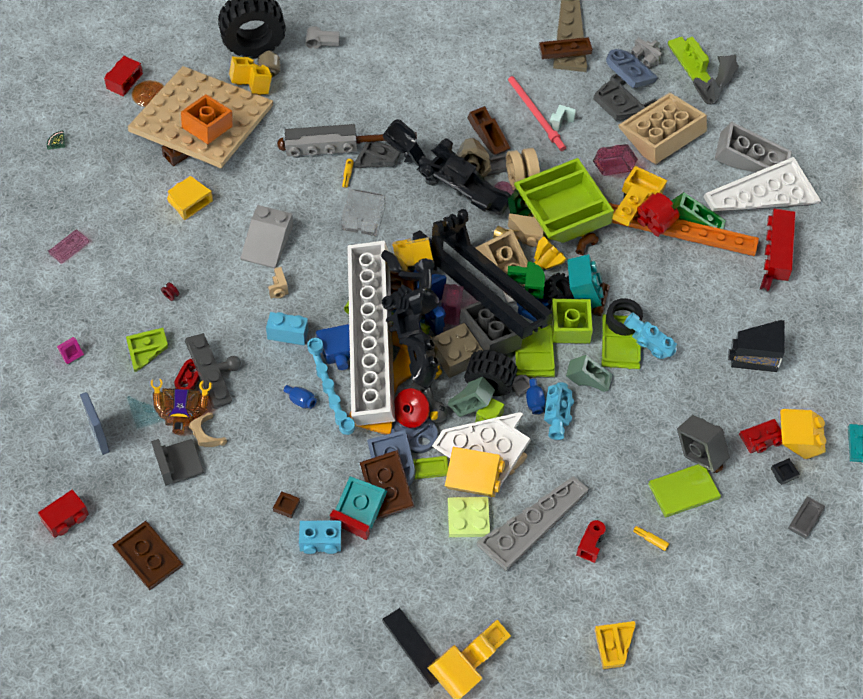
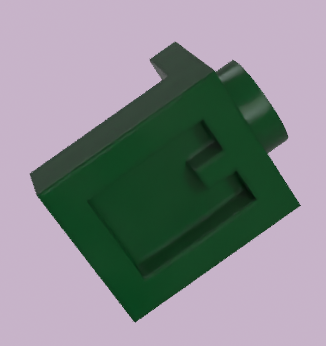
(517, 205)

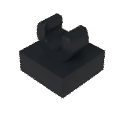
(785, 471)

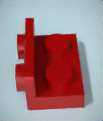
(762, 436)

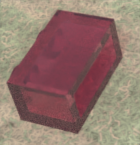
(615, 159)
(452, 302)

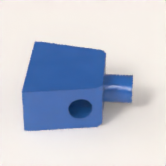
(336, 345)

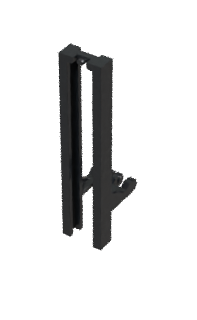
(455, 234)

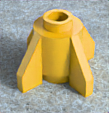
(547, 255)

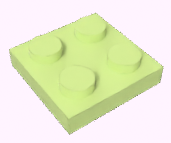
(468, 516)

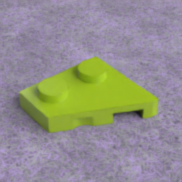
(146, 347)

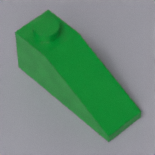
(694, 211)

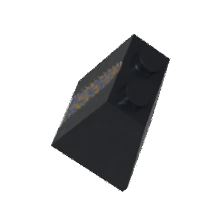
(759, 347)

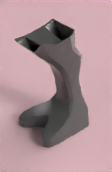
(710, 91)

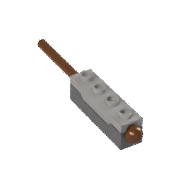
(324, 140)

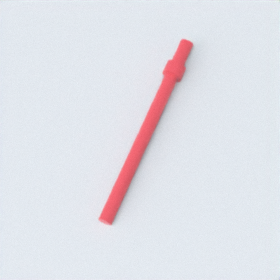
(552, 134)

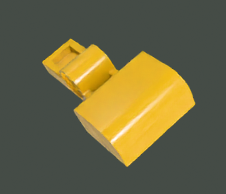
(638, 188)
(457, 669)

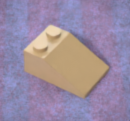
(504, 251)

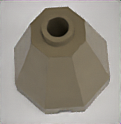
(475, 154)

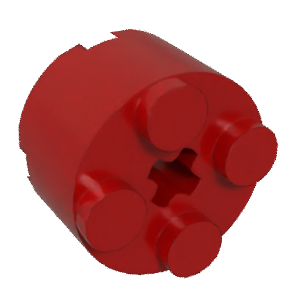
(657, 213)

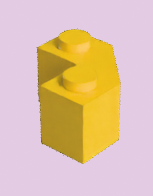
(246, 72)
(413, 250)

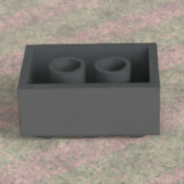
(489, 330)

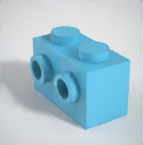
(287, 328)
(320, 536)

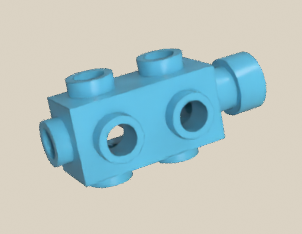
(653, 341)
(558, 409)

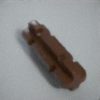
(599, 310)

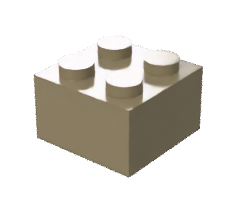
(455, 348)

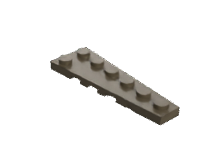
(569, 28)

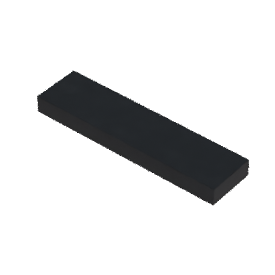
(411, 643)

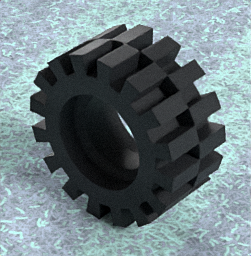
(561, 282)

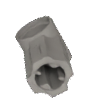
(317, 37)

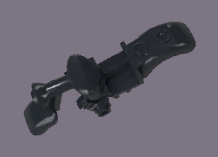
(447, 168)
(410, 308)

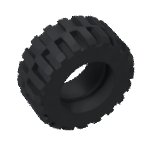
(251, 41)

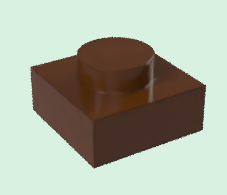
(286, 504)

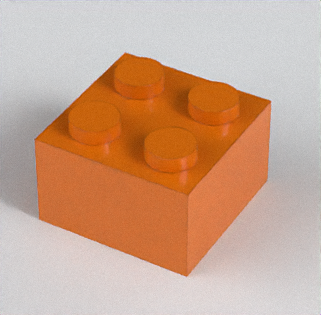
(206, 119)

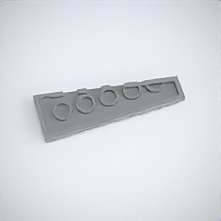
(519, 534)

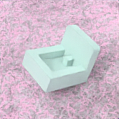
(561, 114)

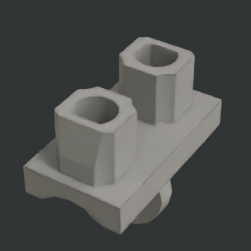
(648, 50)

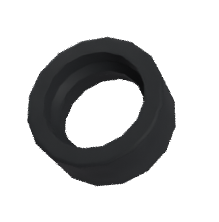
(622, 304)

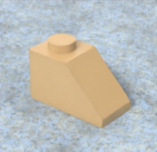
(529, 229)

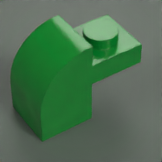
(531, 276)

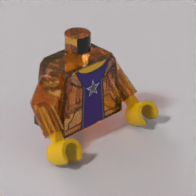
(180, 406)

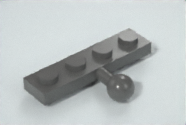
(210, 370)

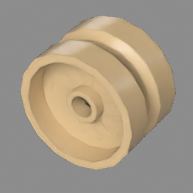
(521, 165)

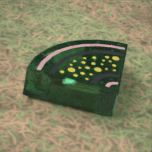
(56, 140)

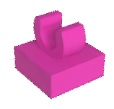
(70, 350)

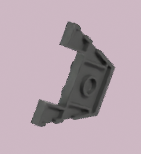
(617, 100)

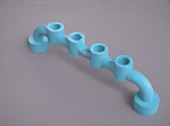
(345, 423)

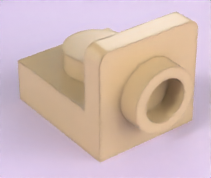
(280, 286)

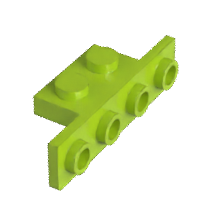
(691, 57)

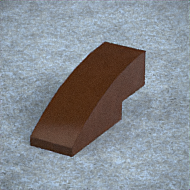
(488, 130)

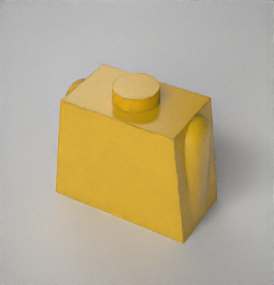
(189, 197)

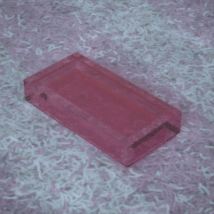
(68, 246)

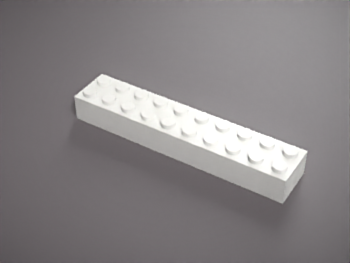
(369, 335)

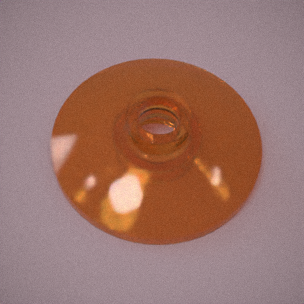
(145, 92)

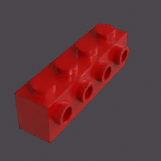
(780, 244)

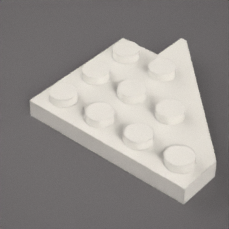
(489, 436)

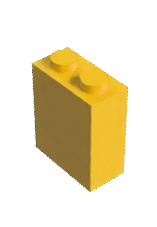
(474, 472)

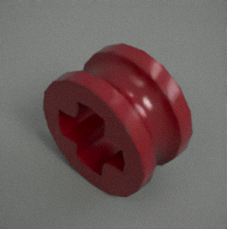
(766, 282)
(170, 291)

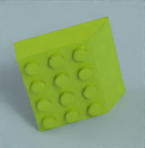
(565, 201)

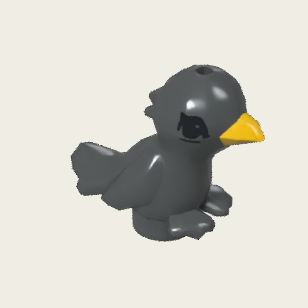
(438, 410)

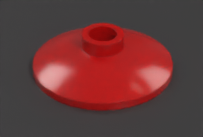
(418, 406)

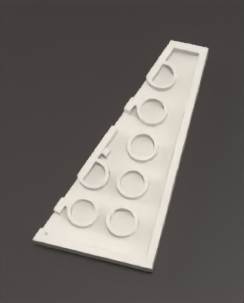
(771, 187)

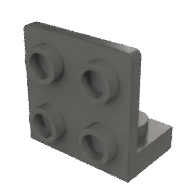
(177, 461)

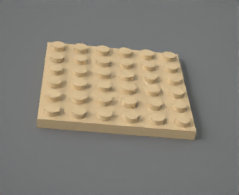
(162, 116)

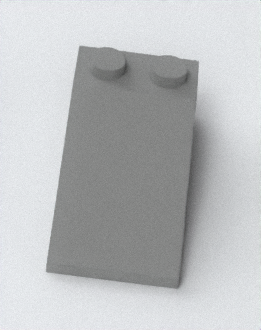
(748, 150)

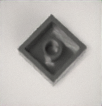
(703, 443)

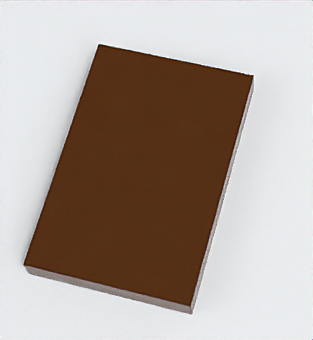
(388, 473)
(147, 555)

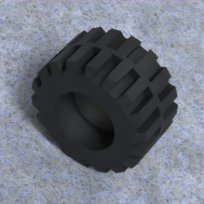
(495, 368)

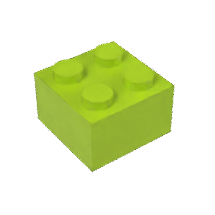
(571, 321)

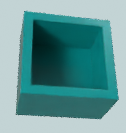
(585, 280)

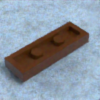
(565, 48)

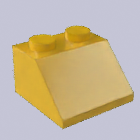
(803, 432)

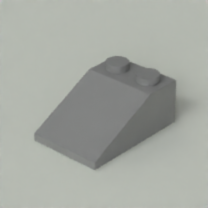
(267, 236)

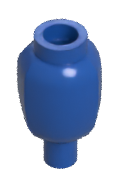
(301, 396)
(535, 397)

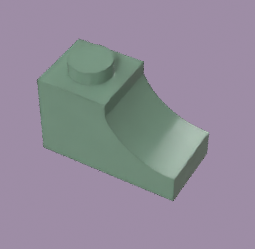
(589, 373)
(472, 397)

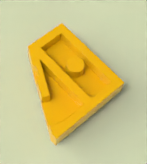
(614, 643)

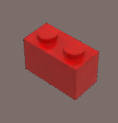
(123, 75)
(63, 514)

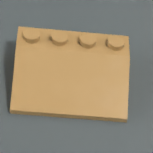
(664, 127)

